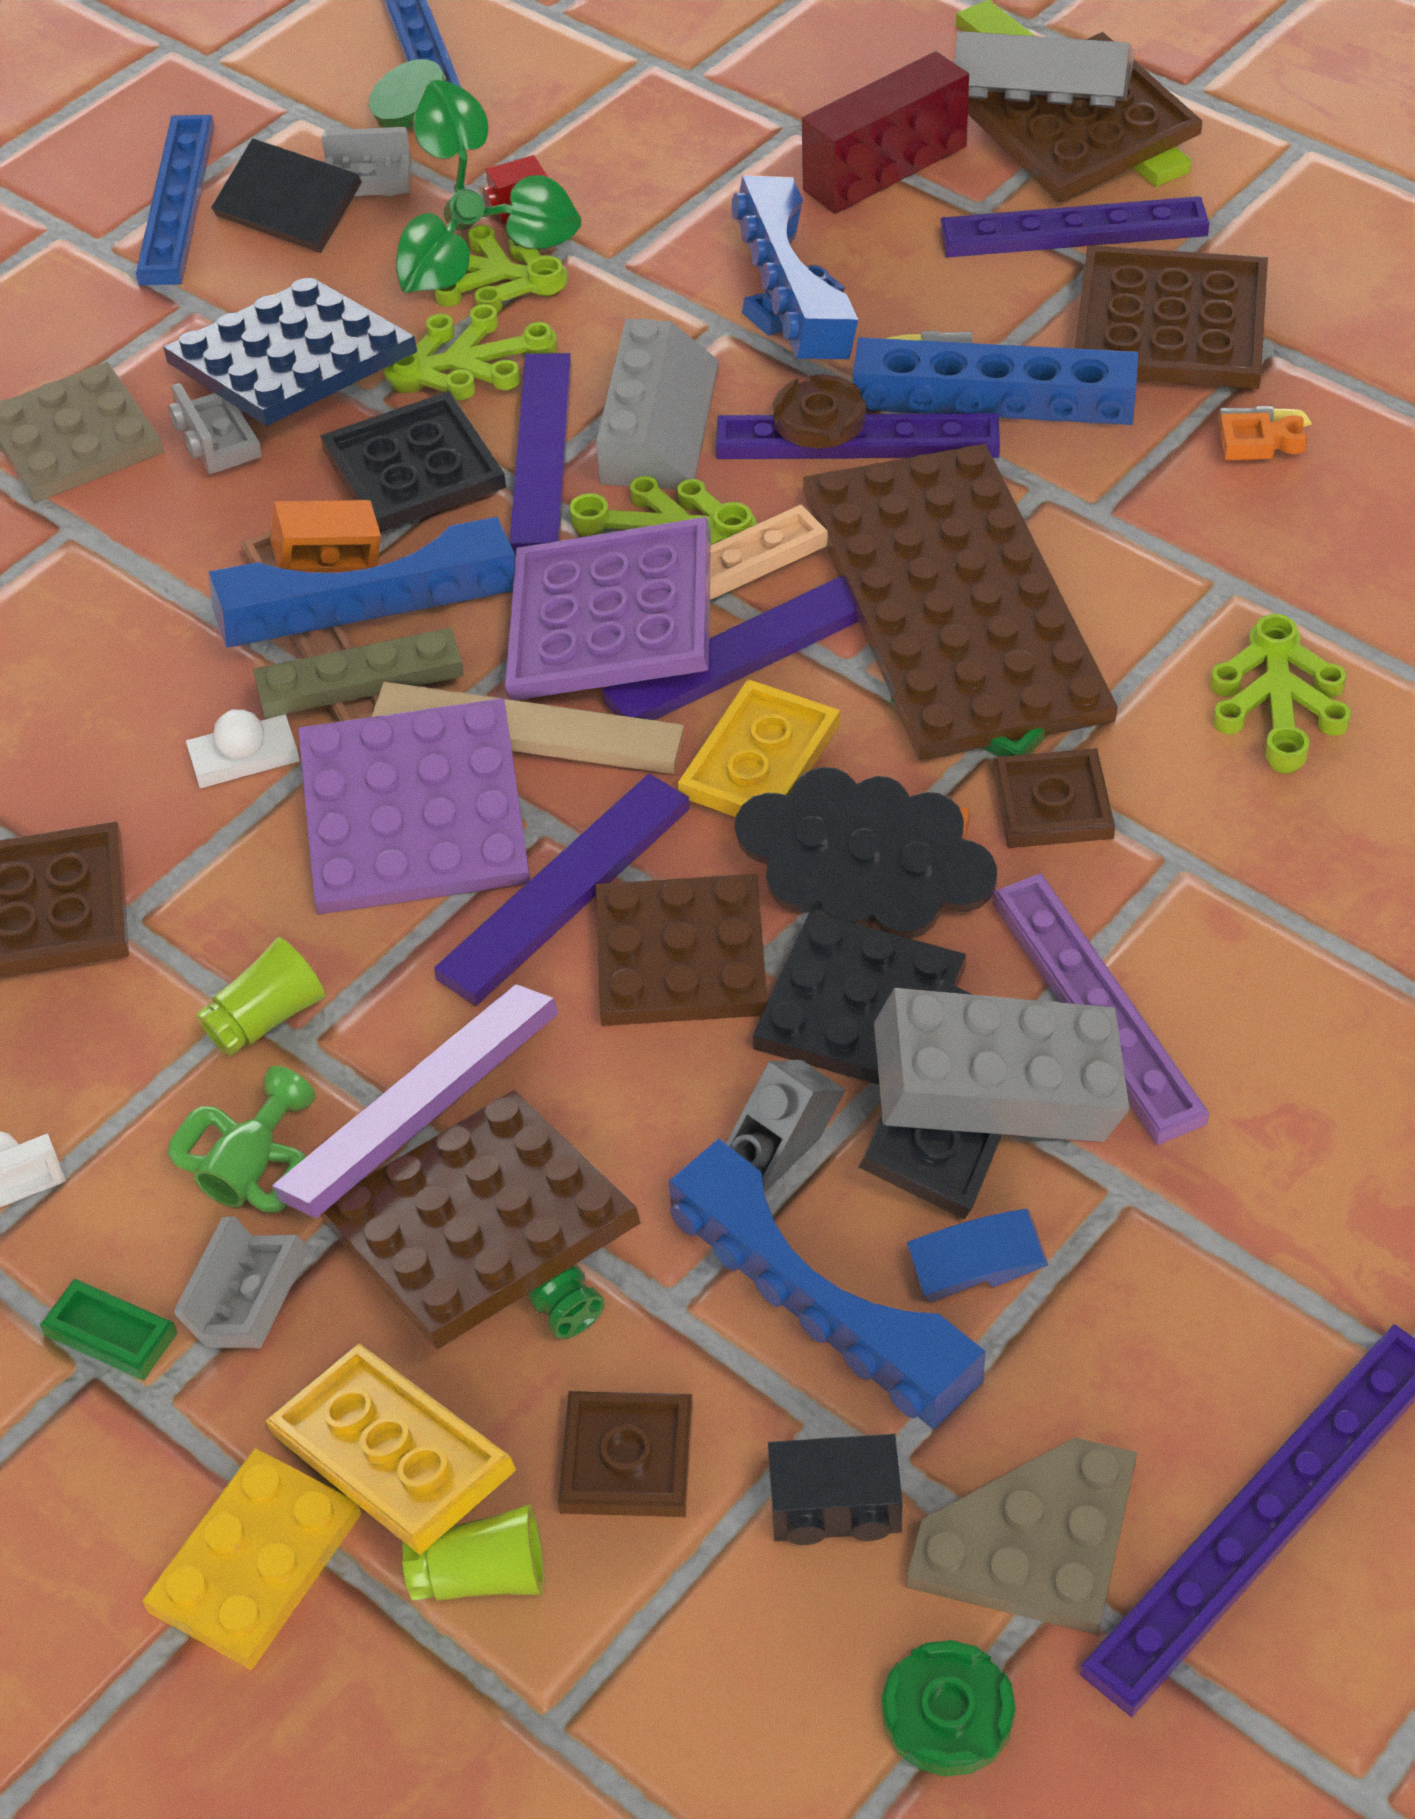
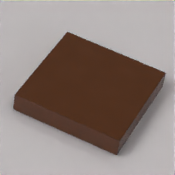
(1053, 798)
(626, 1454)

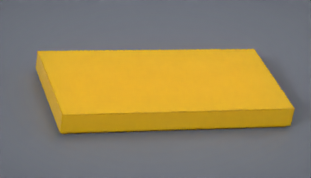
(391, 1447)

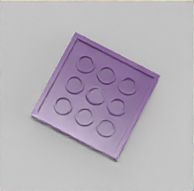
(610, 609)
(412, 806)

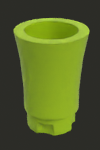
(261, 998)
(480, 1559)

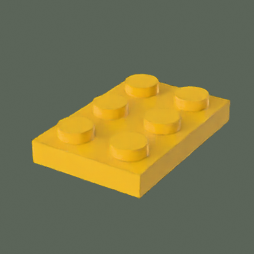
(758, 748)
(252, 1558)

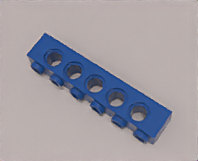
(997, 380)

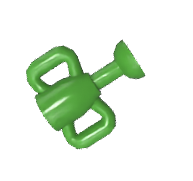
(243, 1152)

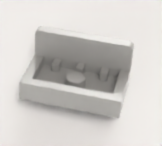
(375, 154)
(213, 430)
(239, 1286)

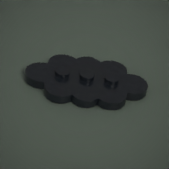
(866, 851)

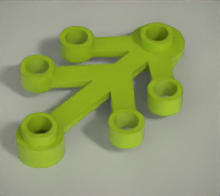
(540, 275)
(467, 356)
(591, 513)
(1277, 642)

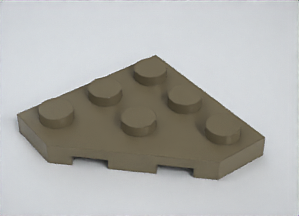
(1032, 1538)

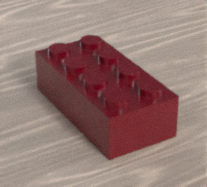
(885, 131)

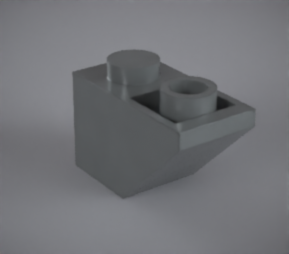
(784, 1117)

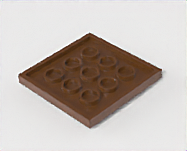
(1085, 144)
(1180, 310)
(478, 1217)

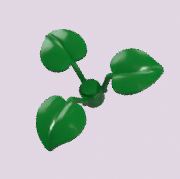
(428, 251)

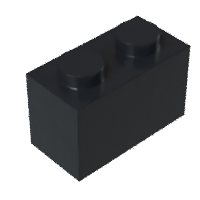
(835, 1488)

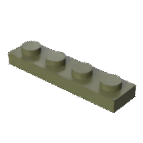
(357, 672)

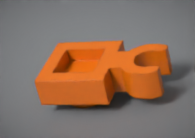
(1255, 437)

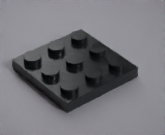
(414, 461)
(837, 988)

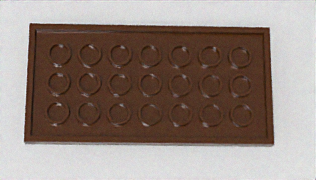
(957, 601)

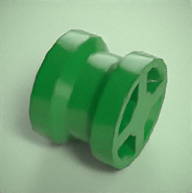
(568, 1303)

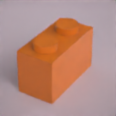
(325, 535)

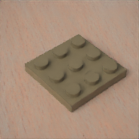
(74, 432)

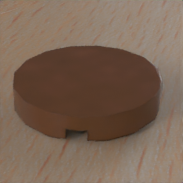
(819, 411)

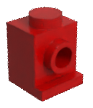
(504, 177)

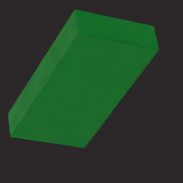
(109, 1329)

